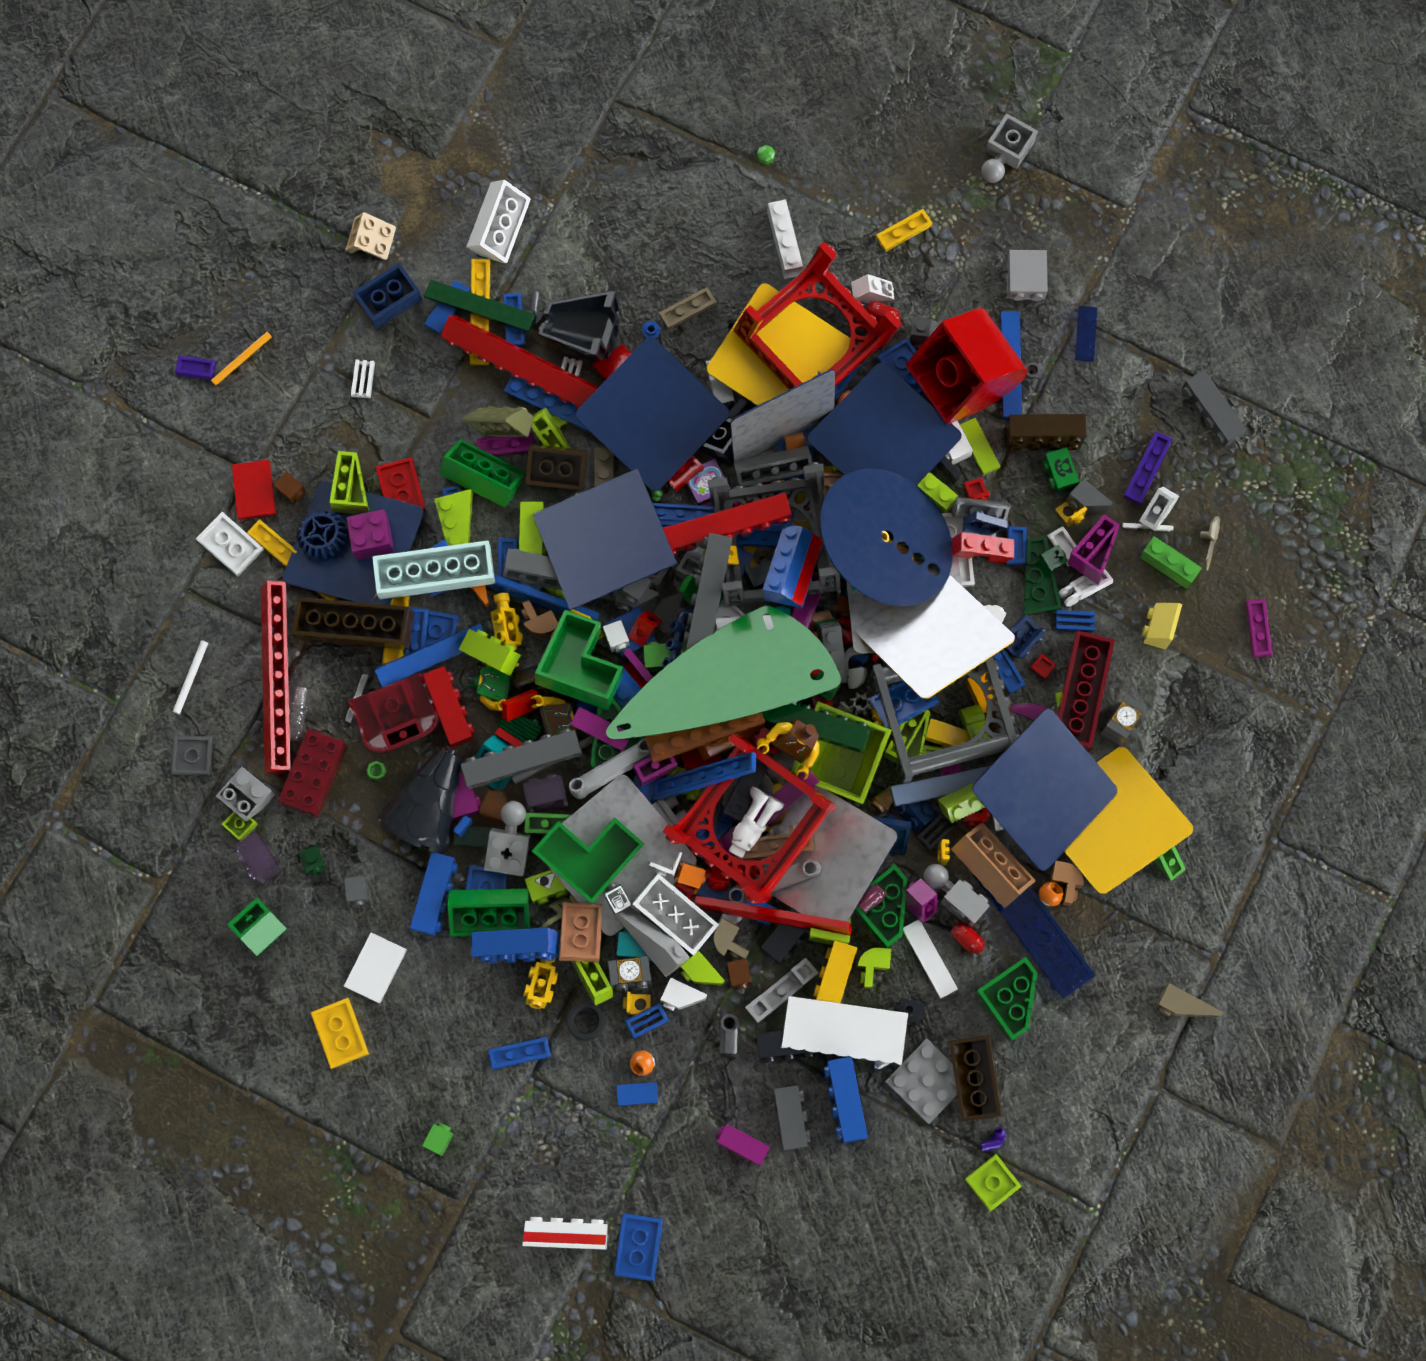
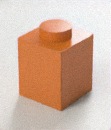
(690, 874)

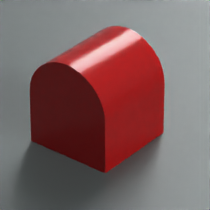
(966, 365)

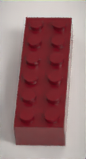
(1085, 685)

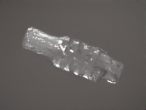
(297, 713)

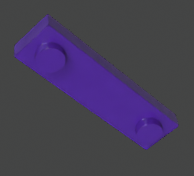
(1147, 468)

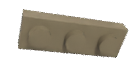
(687, 308)
(603, 465)

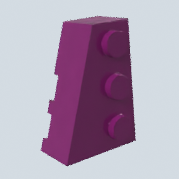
(1094, 549)

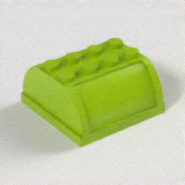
(847, 770)

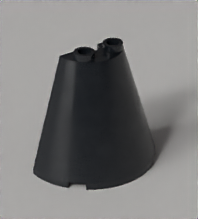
(583, 324)

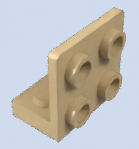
(371, 236)

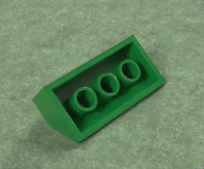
(481, 473)
(488, 910)

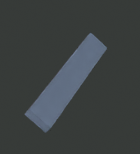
(933, 787)

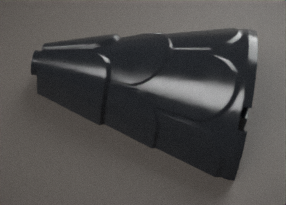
(426, 803)

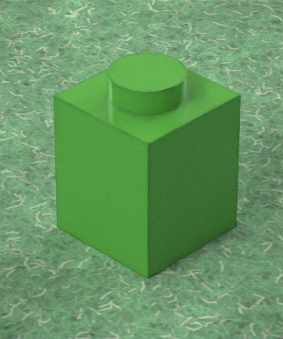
(438, 1138)

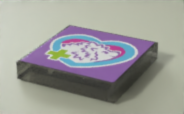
(699, 485)

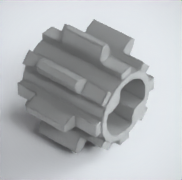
(863, 700)

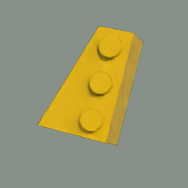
(835, 973)

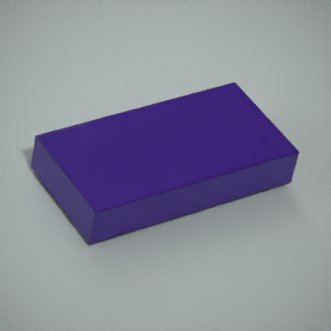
(195, 367)

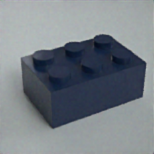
(387, 295)

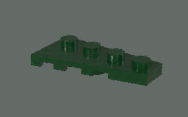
(1040, 586)

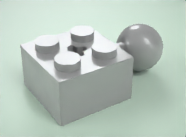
(1009, 146)
(512, 814)
(959, 898)

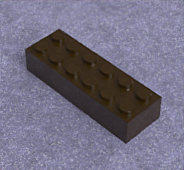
(353, 623)

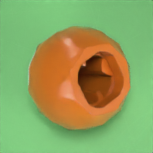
(1051, 894)
(642, 1063)

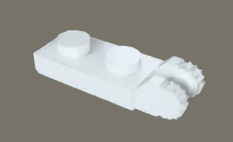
(1083, 588)

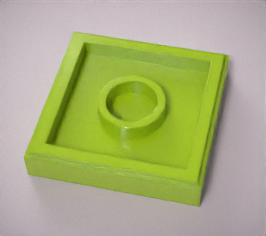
(827, 937)
(992, 1182)

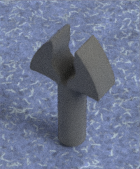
(534, 307)

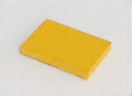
(339, 1033)

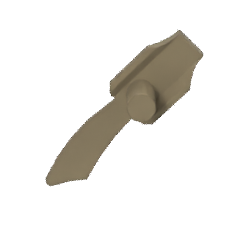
(1213, 535)

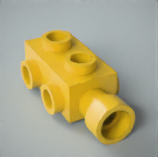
(506, 621)
(540, 986)

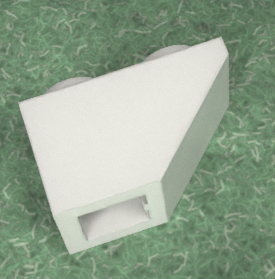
(872, 289)

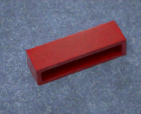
(448, 707)

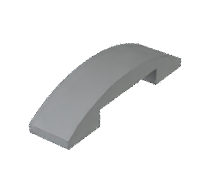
(781, 990)

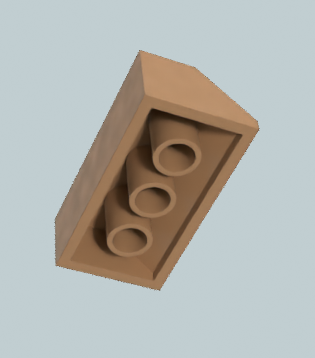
(993, 865)

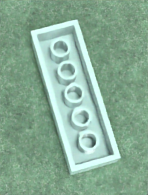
(433, 570)

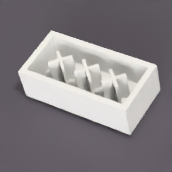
(675, 914)

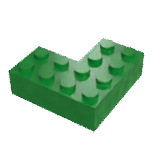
(571, 668)
(590, 867)

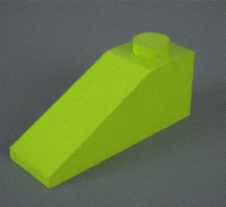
(548, 429)

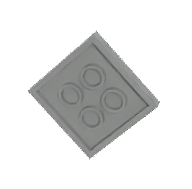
(925, 1081)

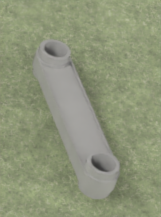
(609, 770)
(795, 874)

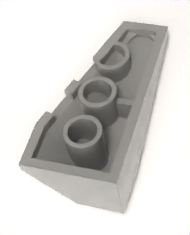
(657, 944)

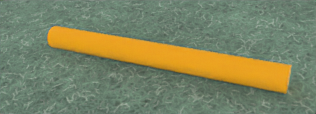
(241, 358)

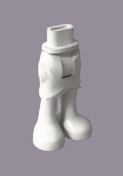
(749, 831)

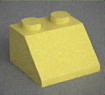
(1161, 624)

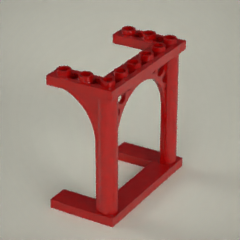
(817, 271)
(756, 890)

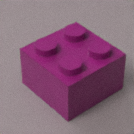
(370, 534)

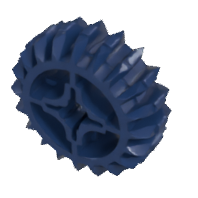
(307, 539)

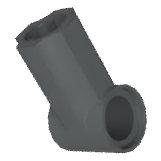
(728, 1037)

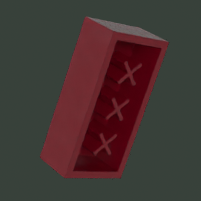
(312, 773)

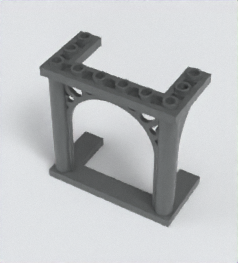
(813, 488)
(956, 754)

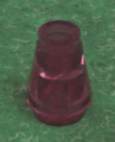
(872, 897)

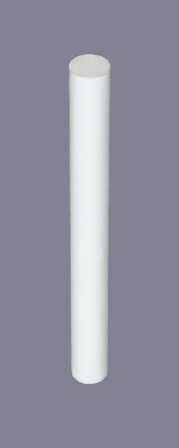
(190, 677)

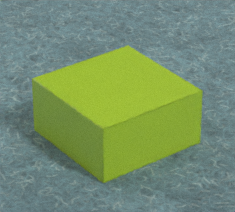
(238, 826)

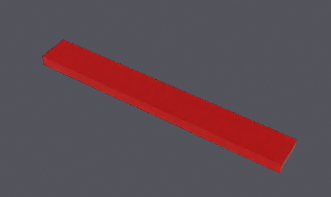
(773, 915)

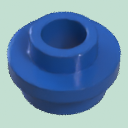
(651, 324)

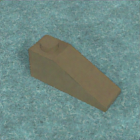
(1180, 1003)

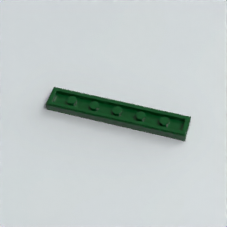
(479, 306)

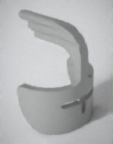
(857, 675)

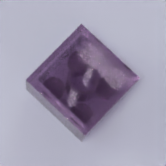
(545, 793)
(258, 857)

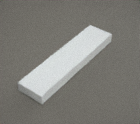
(929, 959)

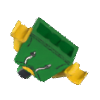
(492, 686)

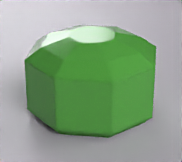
(765, 154)
(376, 771)

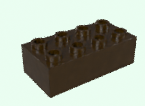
(1045, 431)

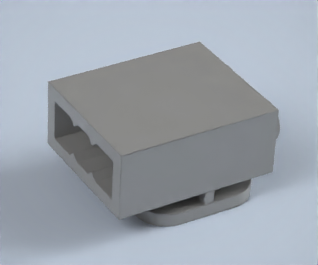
(1027, 275)

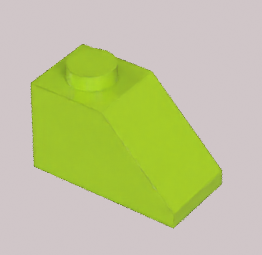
(700, 971)

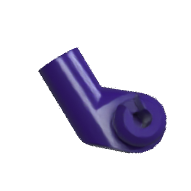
(996, 1140)

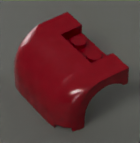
(395, 714)

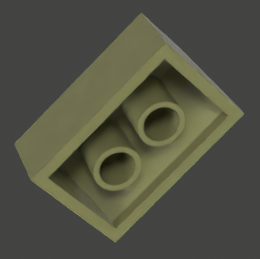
(500, 421)

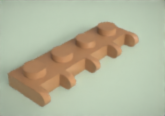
(769, 845)

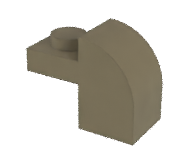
(724, 938)

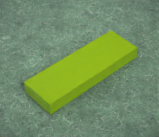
(981, 449)

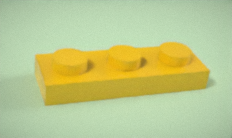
(904, 230)

